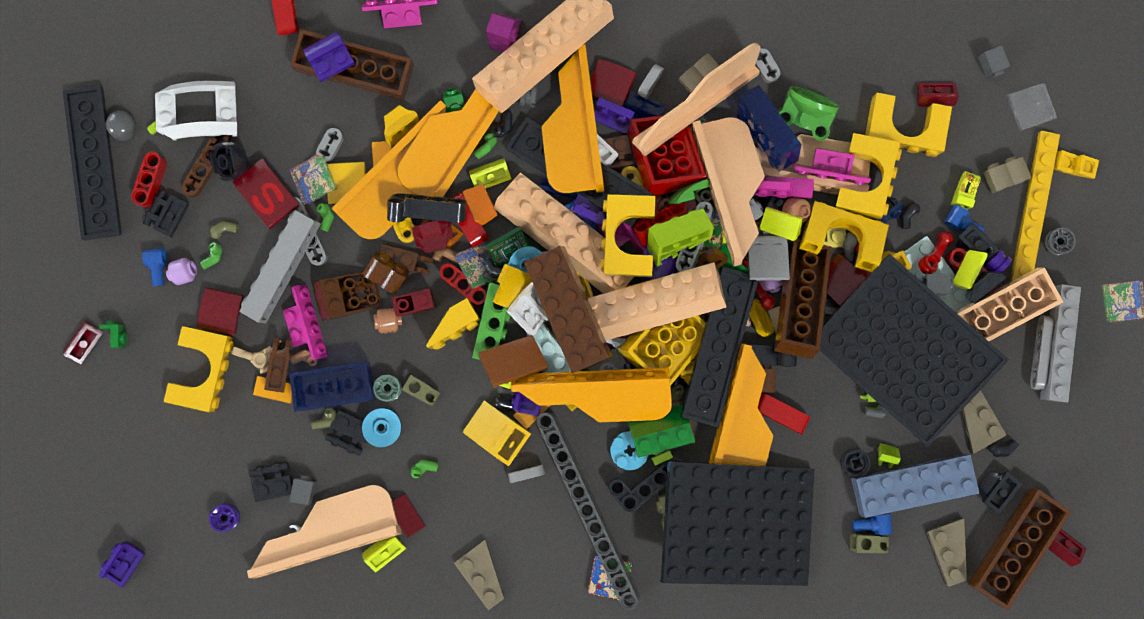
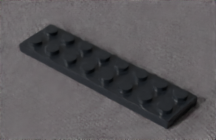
(529, 147)
(92, 163)
(719, 350)

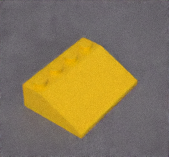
(665, 346)

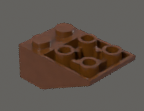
(346, 296)

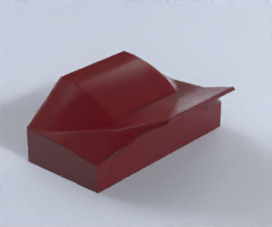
(433, 235)

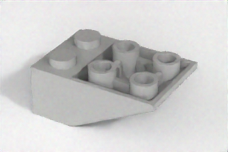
(768, 257)

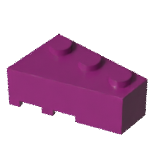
(502, 31)

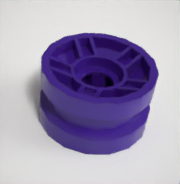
(998, 262)
(216, 519)

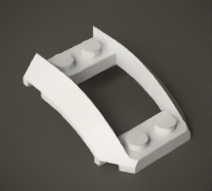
(225, 110)

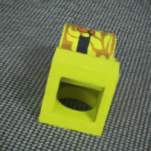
(966, 190)

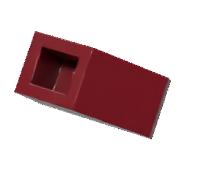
(414, 302)

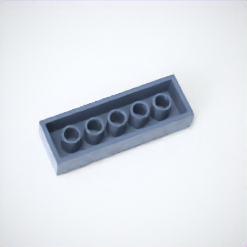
(915, 485)

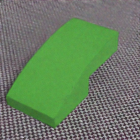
(686, 193)

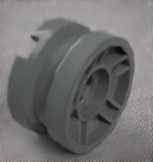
(530, 97)
(1065, 236)

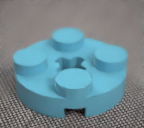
(622, 459)

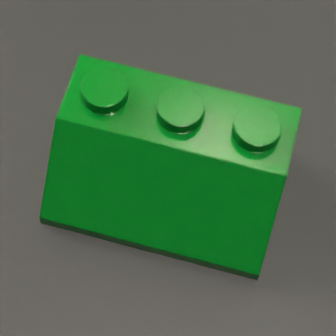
(661, 434)

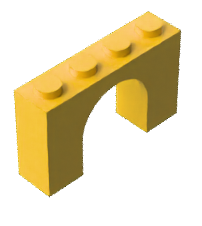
(930, 141)
(883, 155)
(618, 210)
(869, 233)
(206, 395)

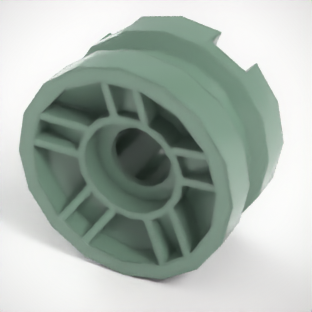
(380, 392)

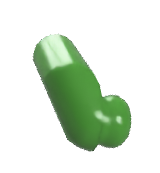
(487, 147)
(327, 216)
(214, 256)
(422, 466)

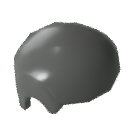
(120, 125)

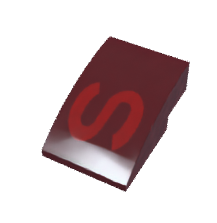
(266, 193)

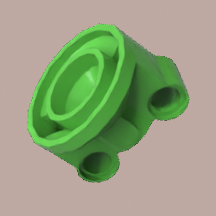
(809, 110)

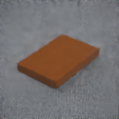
(512, 361)

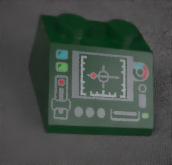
(504, 246)

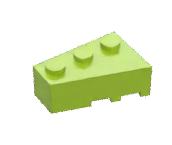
(678, 233)

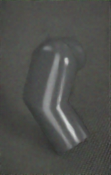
(849, 246)
(878, 412)

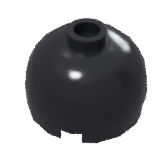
(228, 160)

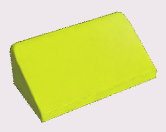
(490, 174)
(781, 224)
(969, 269)
(382, 552)

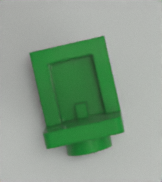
(453, 100)
(118, 336)

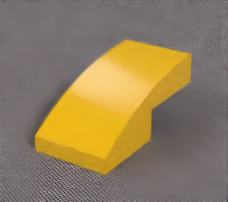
(1076, 165)

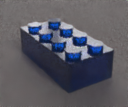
(768, 129)
(332, 386)

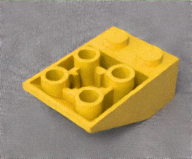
(457, 319)
(496, 433)

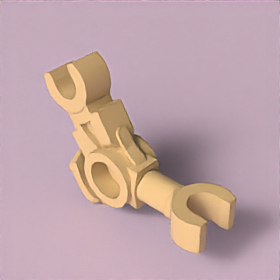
(258, 359)

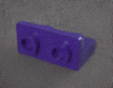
(613, 115)
(588, 210)

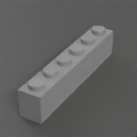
(279, 267)
(1062, 345)

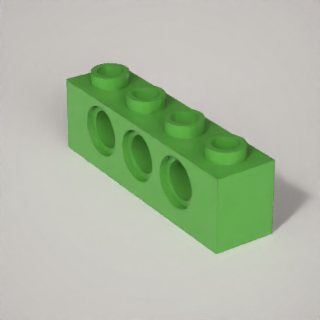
(485, 328)

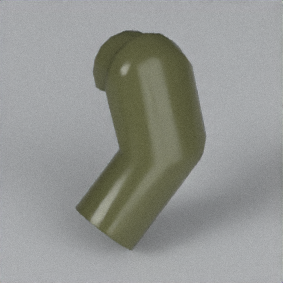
(222, 226)

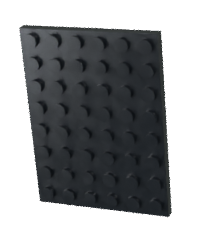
(909, 350)
(737, 524)

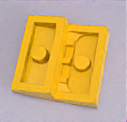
(345, 178)
(512, 283)

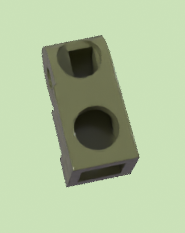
(421, 390)
(869, 543)

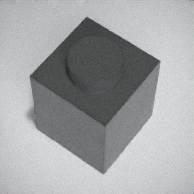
(994, 62)
(938, 283)
(303, 490)

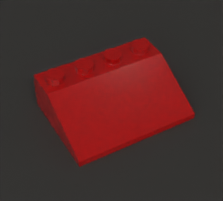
(669, 165)

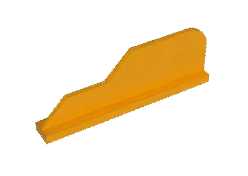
(571, 132)
(444, 147)
(366, 203)
(603, 393)
(742, 432)

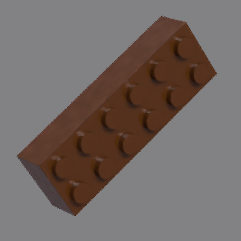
(373, 69)
(803, 302)
(568, 309)
(1019, 548)

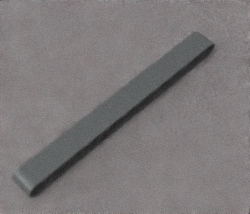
(587, 519)

